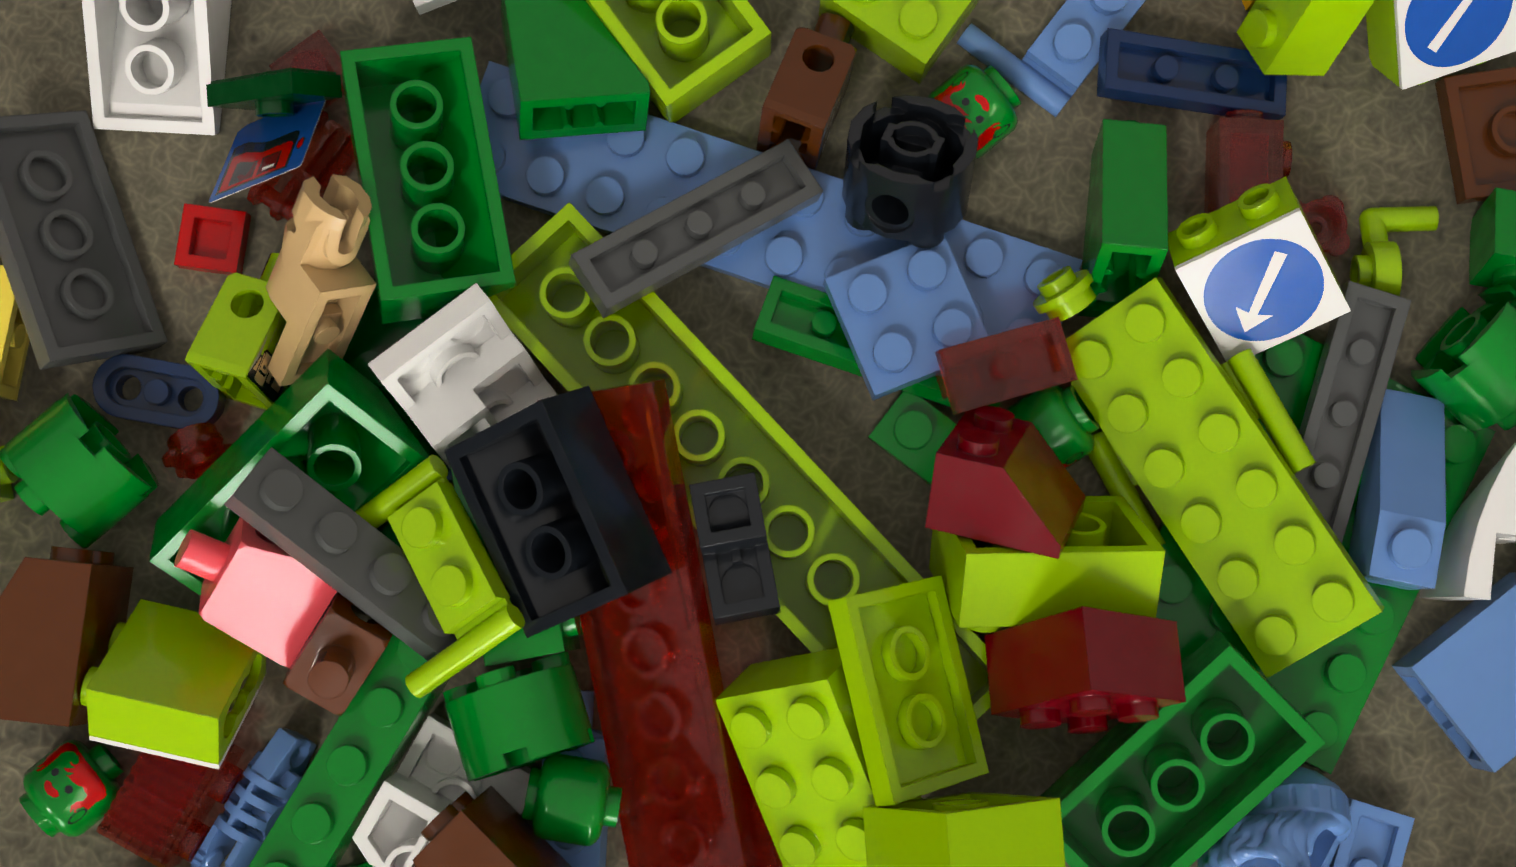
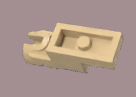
(318, 277)

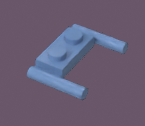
(1061, 53)

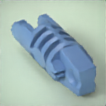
(256, 801)

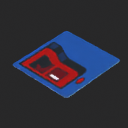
(267, 149)

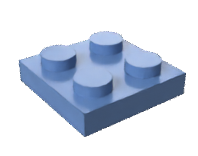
(902, 313)

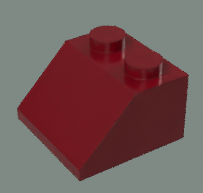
(1003, 485)

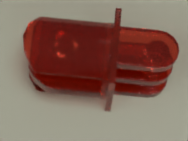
(327, 154)

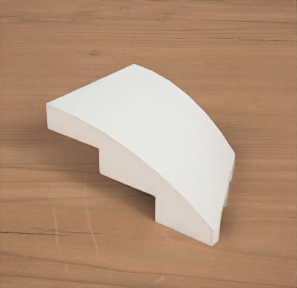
(460, 372)
(1470, 539)
(420, 790)

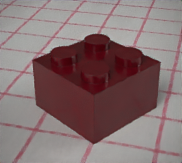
(1084, 670)

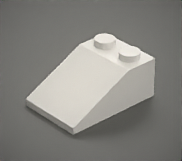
(154, 63)

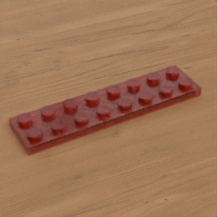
(661, 669)

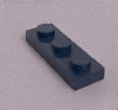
(1186, 75)

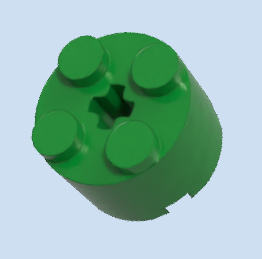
(1474, 362)
(77, 469)
(518, 716)

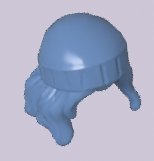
(1289, 828)

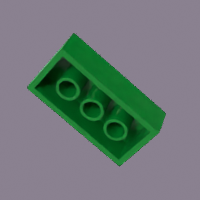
(1183, 780)

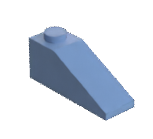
(1402, 495)

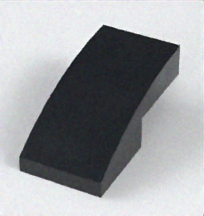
(734, 548)

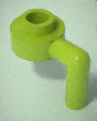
(1380, 259)

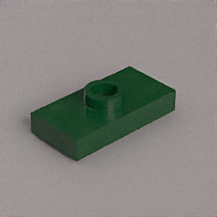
(274, 91)

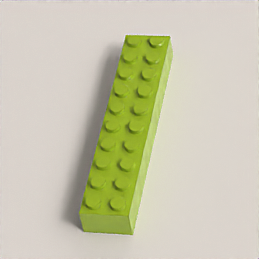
(813, 531)

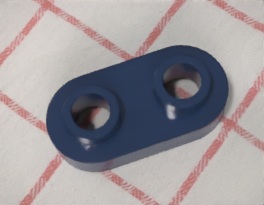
(161, 392)

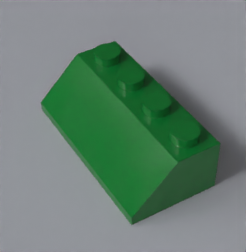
(427, 173)
(326, 425)

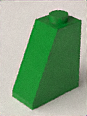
(569, 72)
(1125, 211)

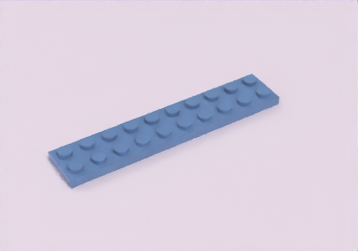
(636, 172)

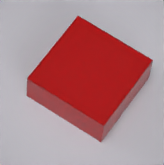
(212, 239)

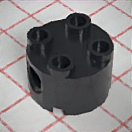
(908, 170)

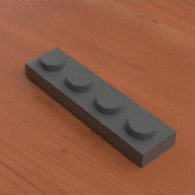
(694, 228)
(1349, 398)
(339, 549)

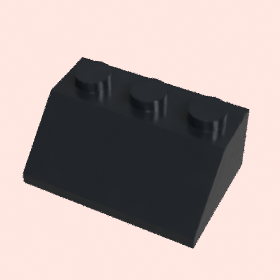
(557, 510)

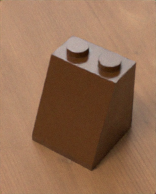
(56, 628)
(484, 835)

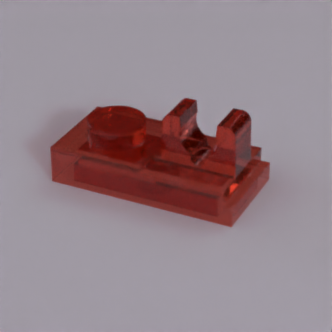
(1005, 366)

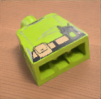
(240, 340)

